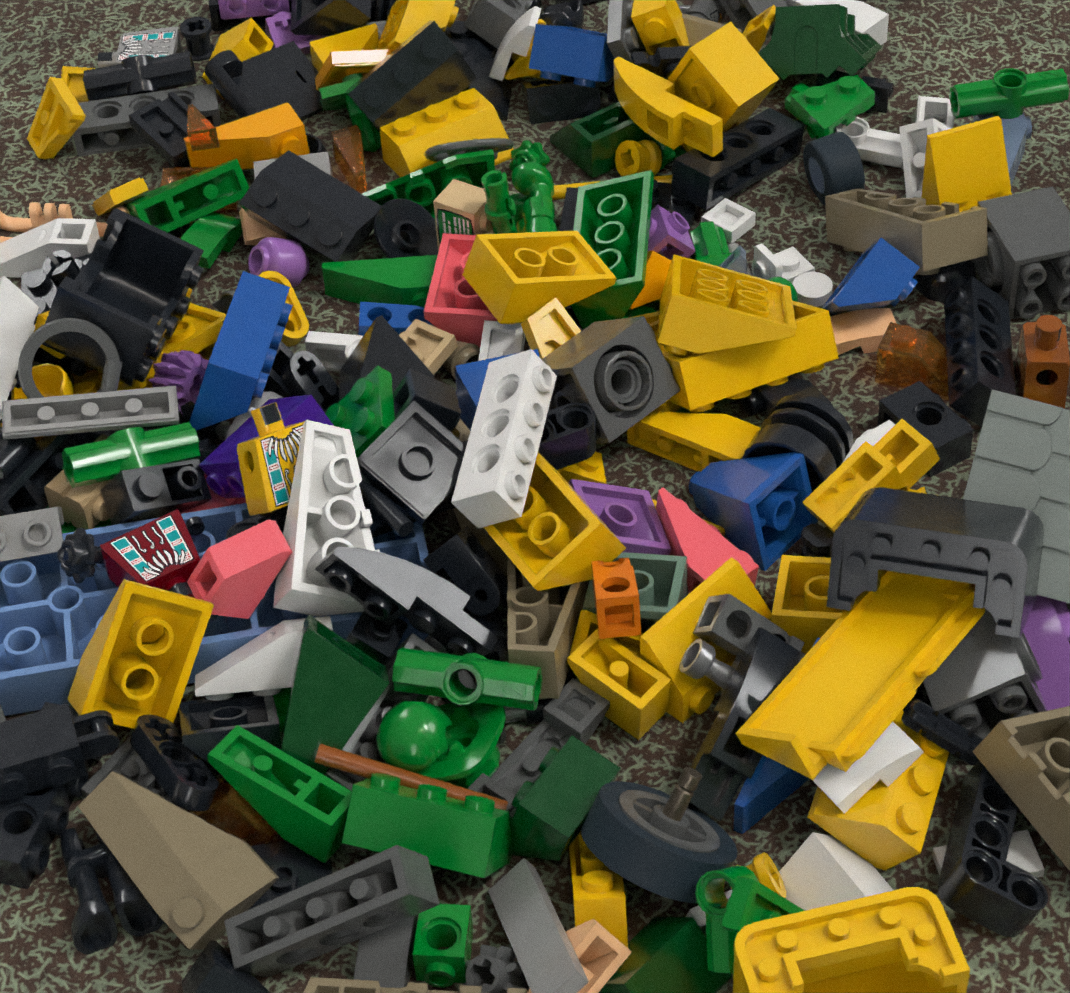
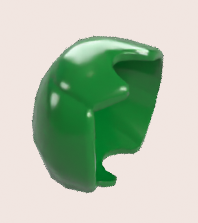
(412, 735)

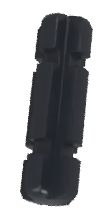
(941, 730)

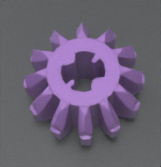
(181, 370)

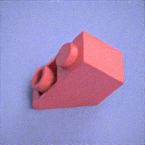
(240, 570)

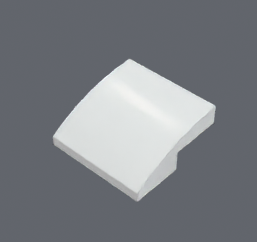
(884, 760)

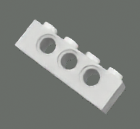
(504, 439)

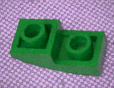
(213, 234)

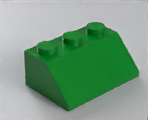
(450, 831)

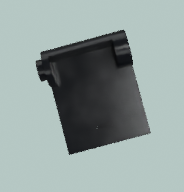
(266, 81)

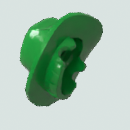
(470, 742)

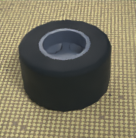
(833, 165)

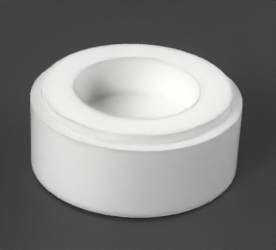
(813, 288)

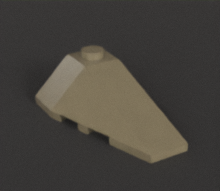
(177, 859)

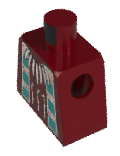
(154, 555)

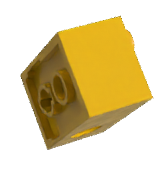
(723, 77)

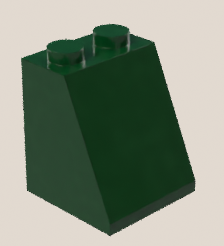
(329, 693)

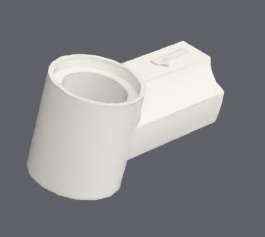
(873, 144)

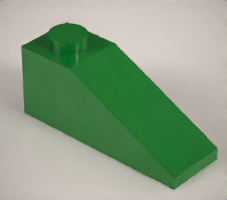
(190, 197)
(381, 280)
(287, 793)

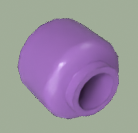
(282, 256)

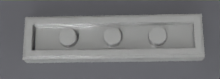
(536, 932)

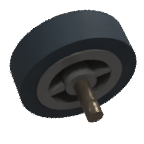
(657, 836)

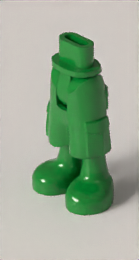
(534, 200)

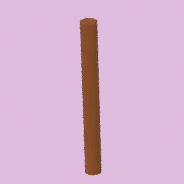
(365, 767)

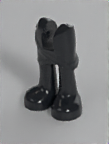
(94, 923)

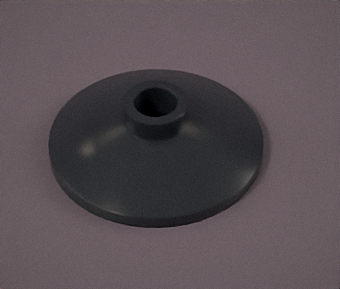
(405, 229)

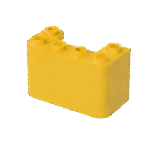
(855, 946)

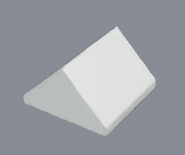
(828, 874)

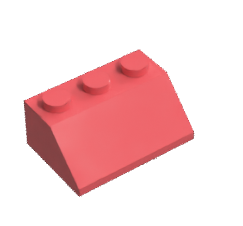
(451, 299)

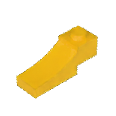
(891, 463)

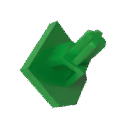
(335, 98)

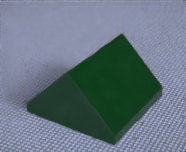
(667, 958)

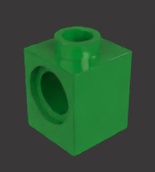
(443, 927)

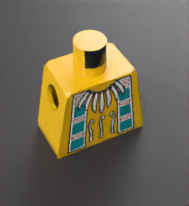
(269, 461)

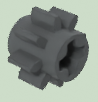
(495, 970)

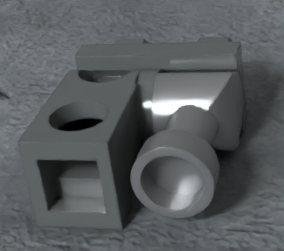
(731, 627)

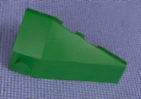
(427, 183)

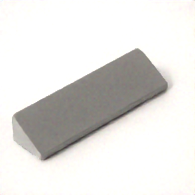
(89, 412)

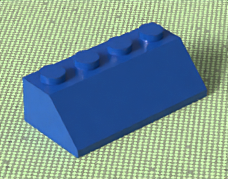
(242, 350)

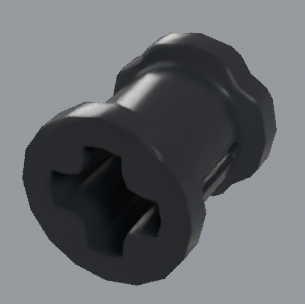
(197, 37)

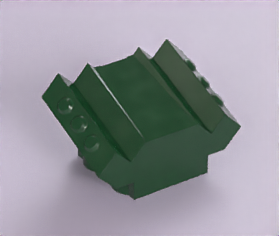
(817, 42)

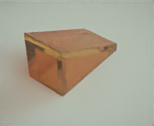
(200, 131)

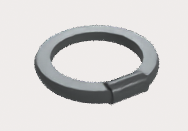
(112, 364)

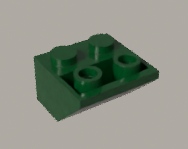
(595, 139)
(556, 805)

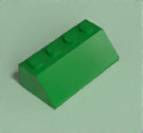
(616, 225)

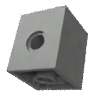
(1028, 252)
(615, 372)
(986, 680)

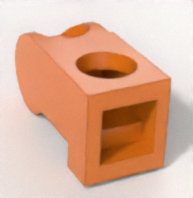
(616, 599)

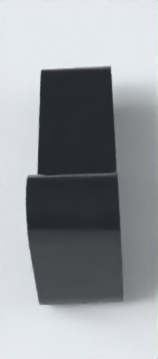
(975, 868)

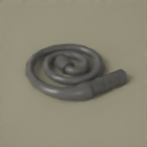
(446, 150)

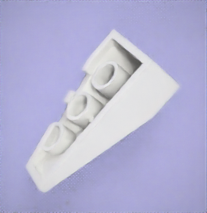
(322, 514)

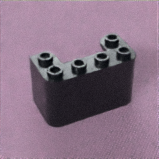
(131, 291)
(940, 539)

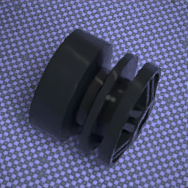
(805, 427)

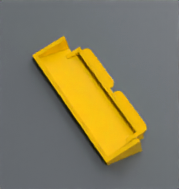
(861, 673)

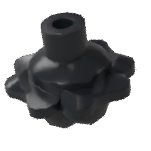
(79, 555)

